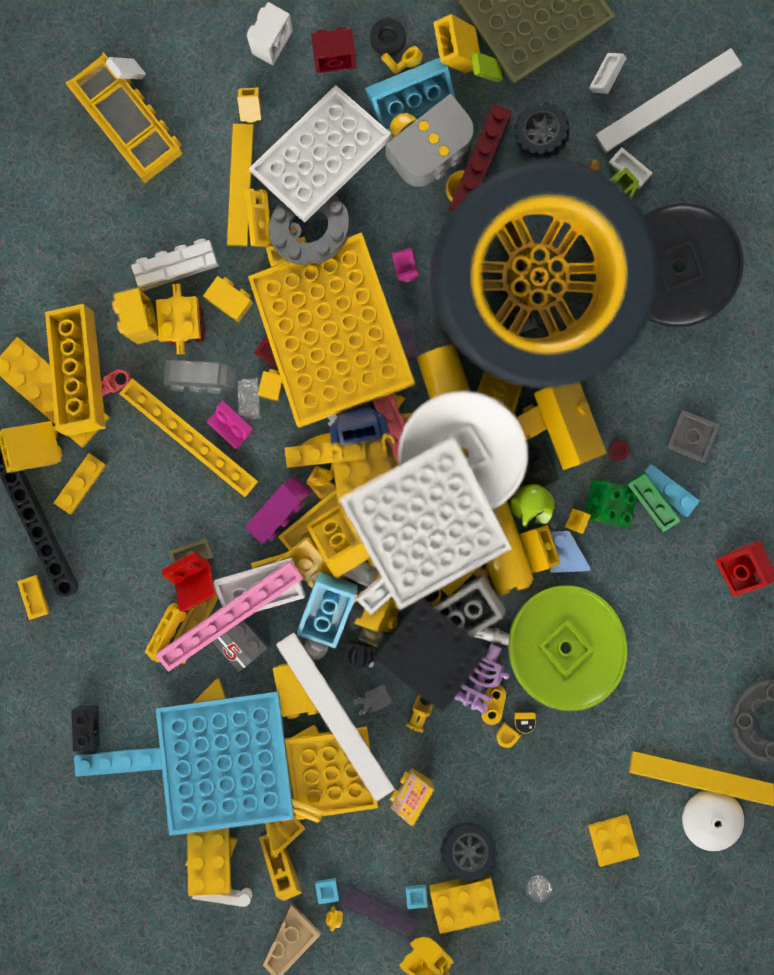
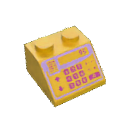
(411, 796)

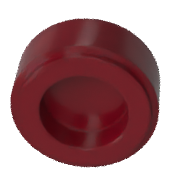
(618, 450)

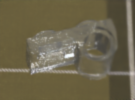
(248, 399)

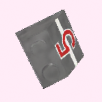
(241, 644)

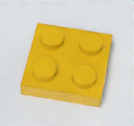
(613, 840)

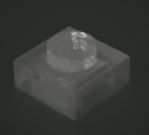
(370, 636)

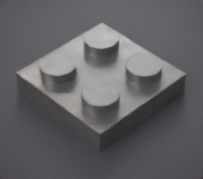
(692, 436)

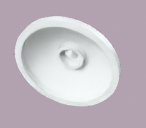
(702, 813)

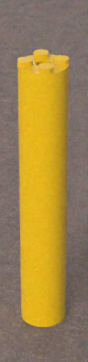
(443, 375)

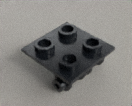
(541, 468)

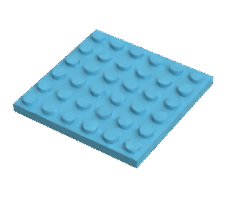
(224, 763)

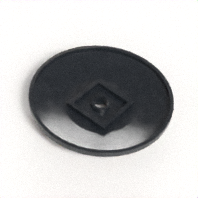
(710, 258)

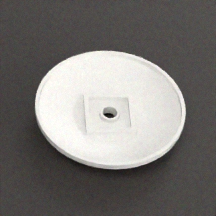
(479, 425)

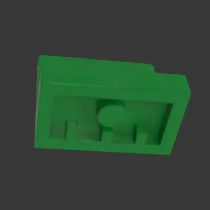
(611, 504)

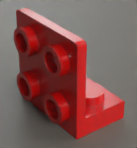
(192, 580)

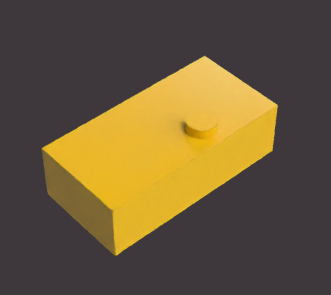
(570, 424)

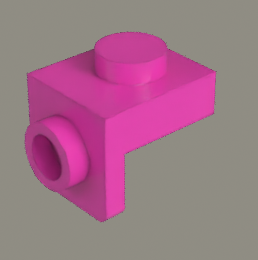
(405, 265)

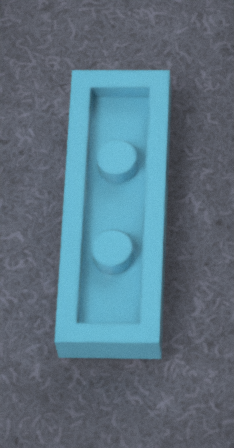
(674, 493)

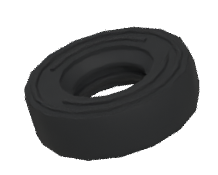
(391, 25)

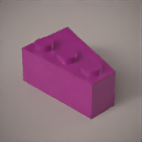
(278, 509)

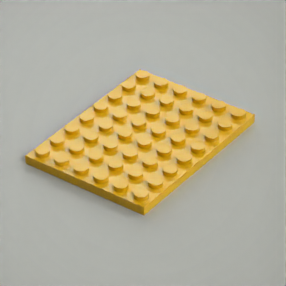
(331, 333)

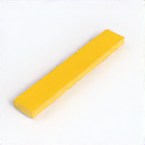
(240, 180)

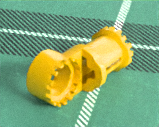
(419, 710)

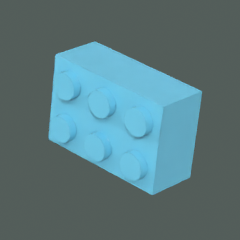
(327, 610)

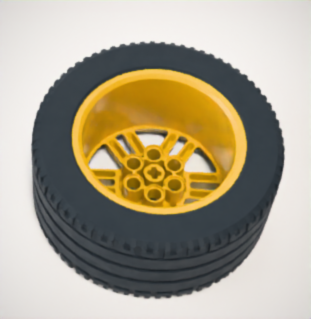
(622, 264)

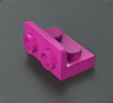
(229, 425)

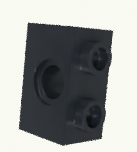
(85, 728)

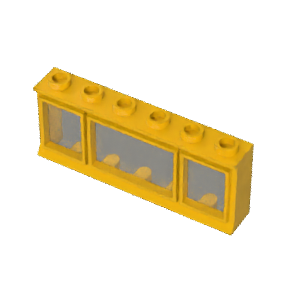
(125, 119)

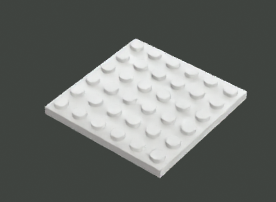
(425, 523)

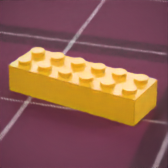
(75, 370)

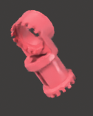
(110, 384)

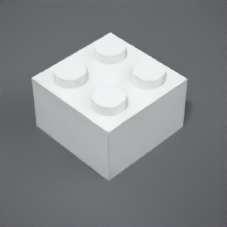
(269, 33)

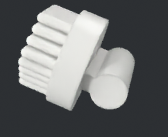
(315, 649)

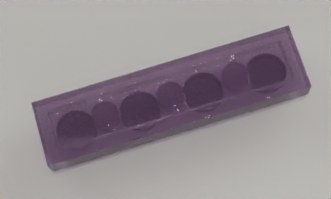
(380, 912)

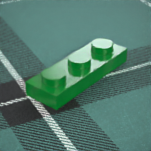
(654, 501)

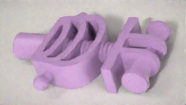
(490, 659)

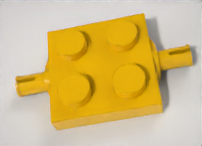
(178, 319)

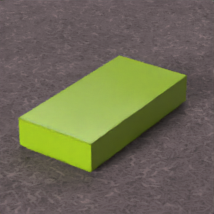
(486, 67)

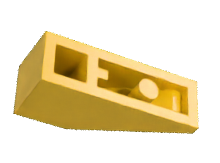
(281, 871)

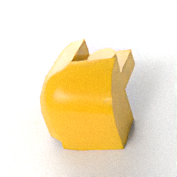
(426, 958)

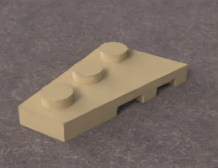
(291, 942)

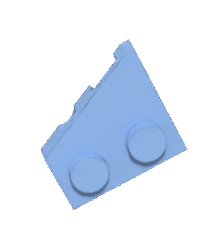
(569, 553)

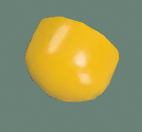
(400, 123)

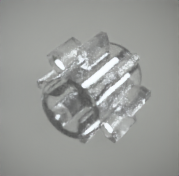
(539, 888)

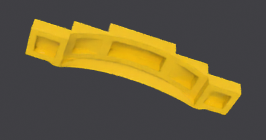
(317, 451)

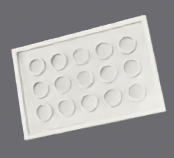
(320, 153)

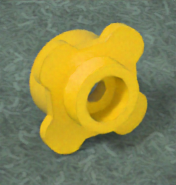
(334, 918)

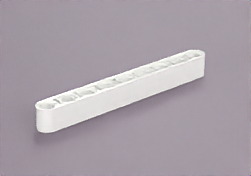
(335, 716)

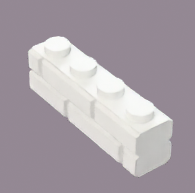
(174, 265)

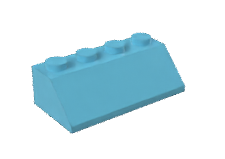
(410, 92)

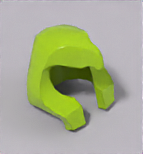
(530, 501)

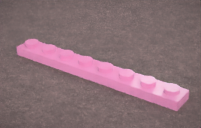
(229, 616)

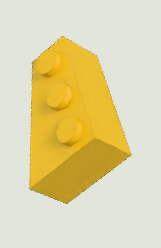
(382, 619)

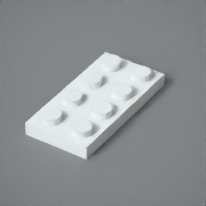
(234, 585)

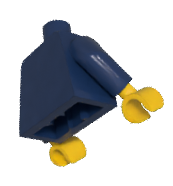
(356, 426)

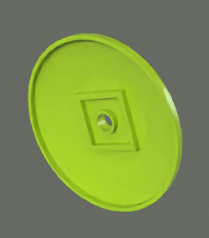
(594, 641)

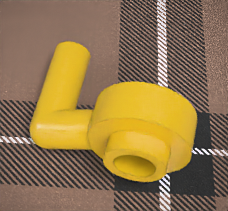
(410, 59)

